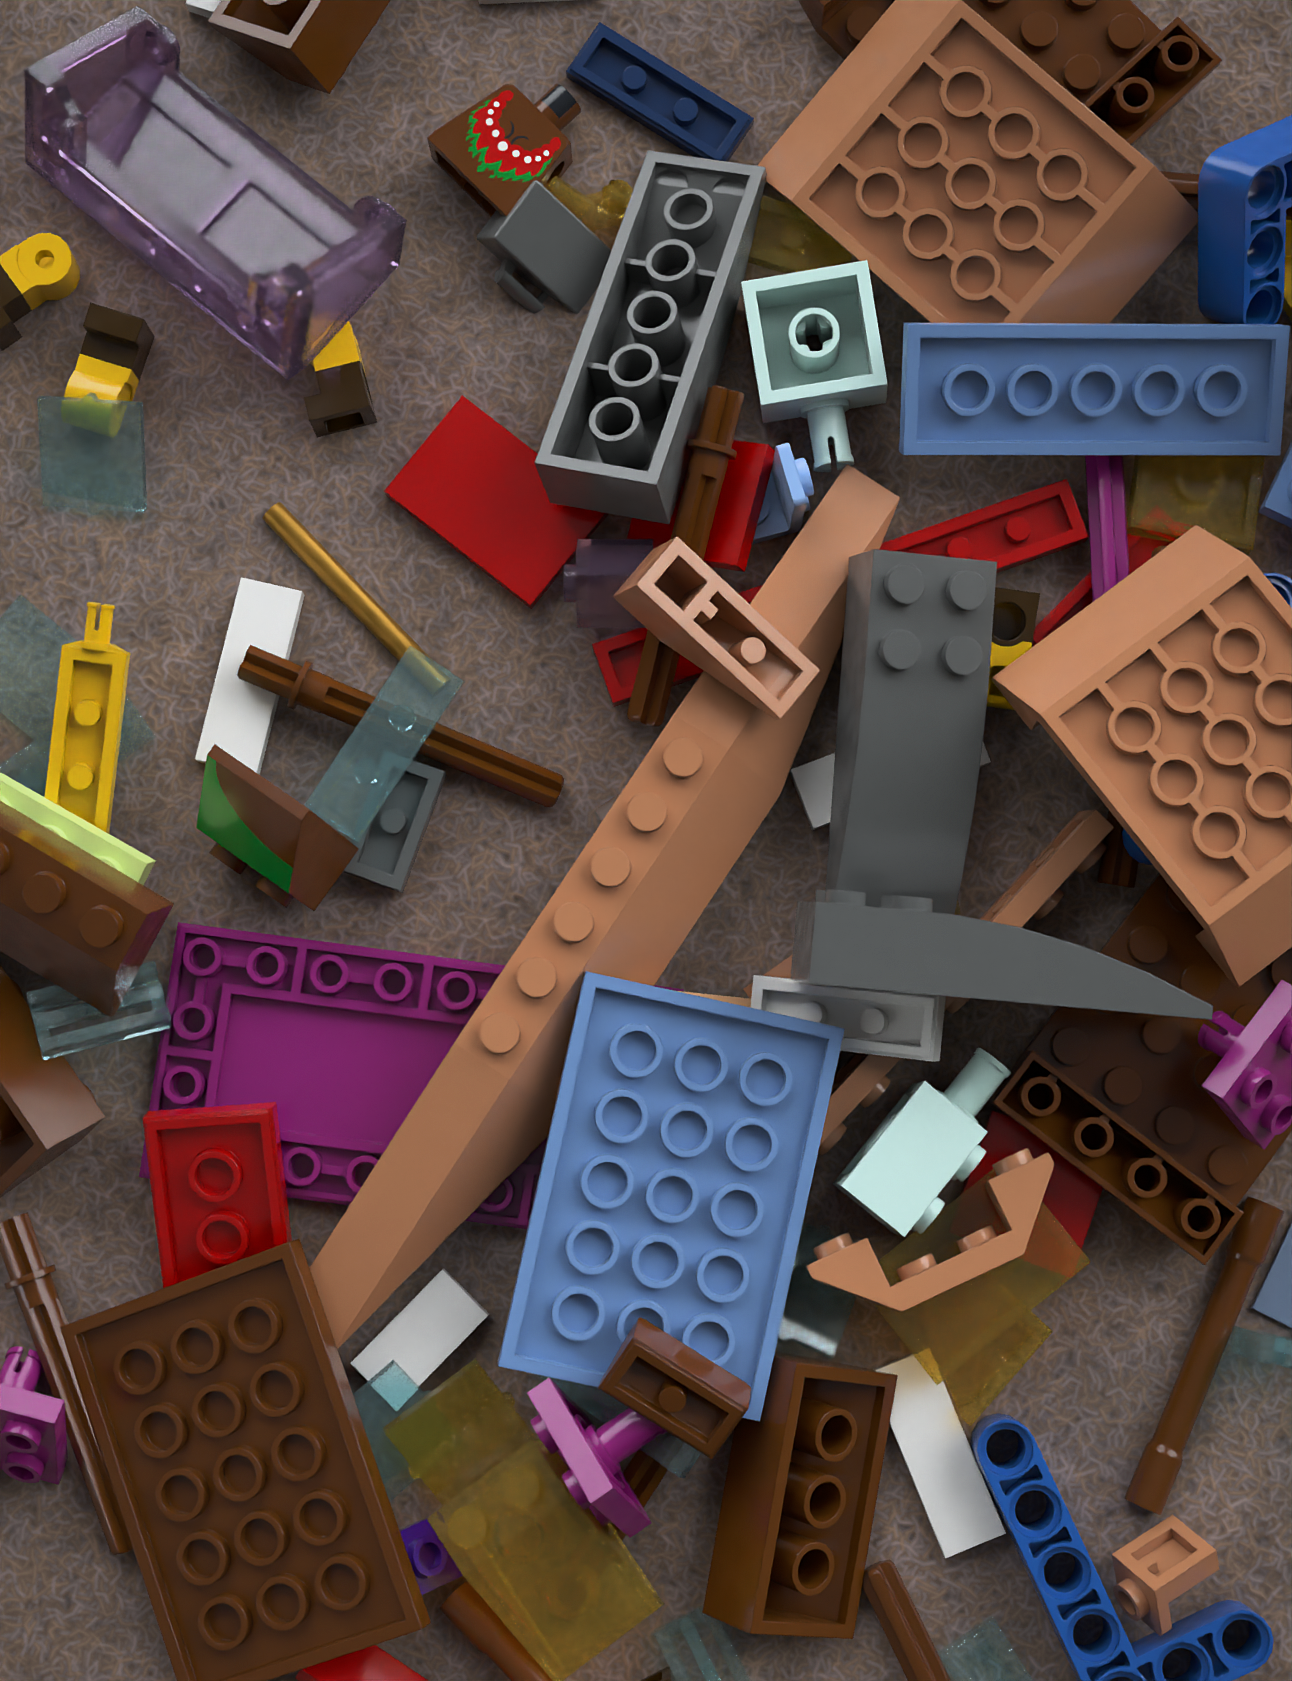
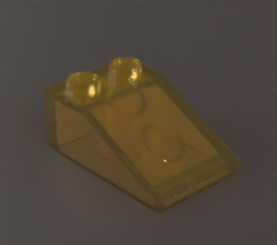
(544, 1561)

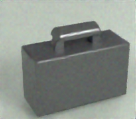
(547, 249)

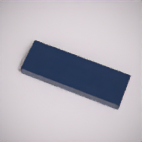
(658, 96)

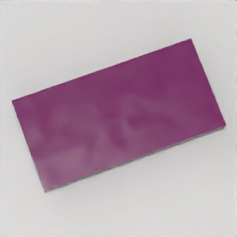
(329, 1037)

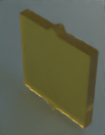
(459, 1432)

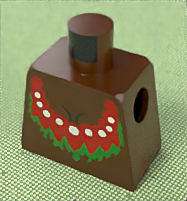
(506, 145)

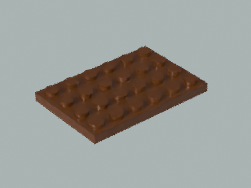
(245, 1472)

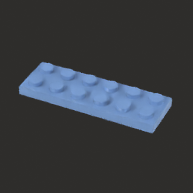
(1092, 389)

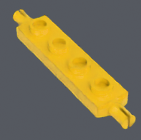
(88, 721)

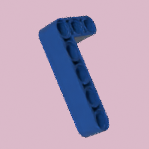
(1244, 226)
(1084, 1593)

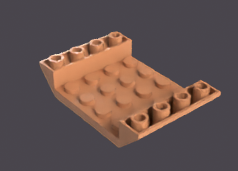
(975, 177)
(1183, 728)

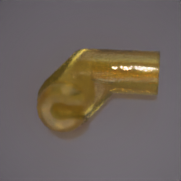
(596, 209)

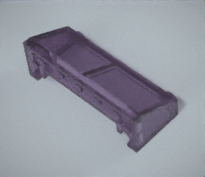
(203, 193)

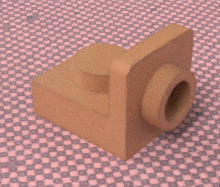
(1160, 1569)

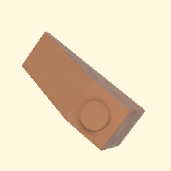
(715, 628)

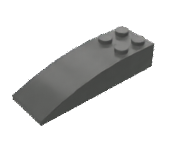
(653, 339)
(909, 724)
(953, 955)

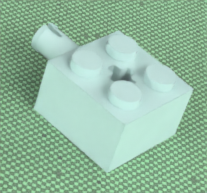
(822, 383)
(922, 1147)

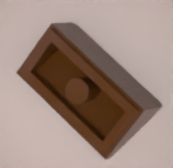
(676, 1388)

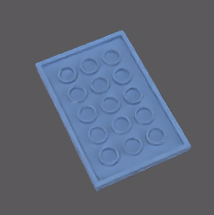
(671, 1182)

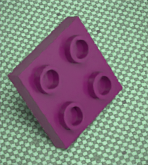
(1255, 1068)
(30, 1423)
(594, 1454)

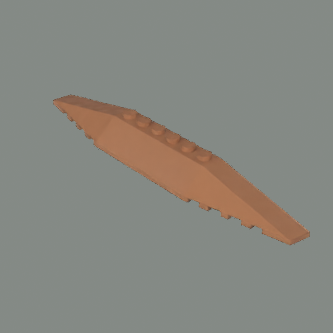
(612, 915)

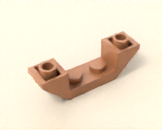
(1017, 1199)

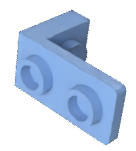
(785, 496)

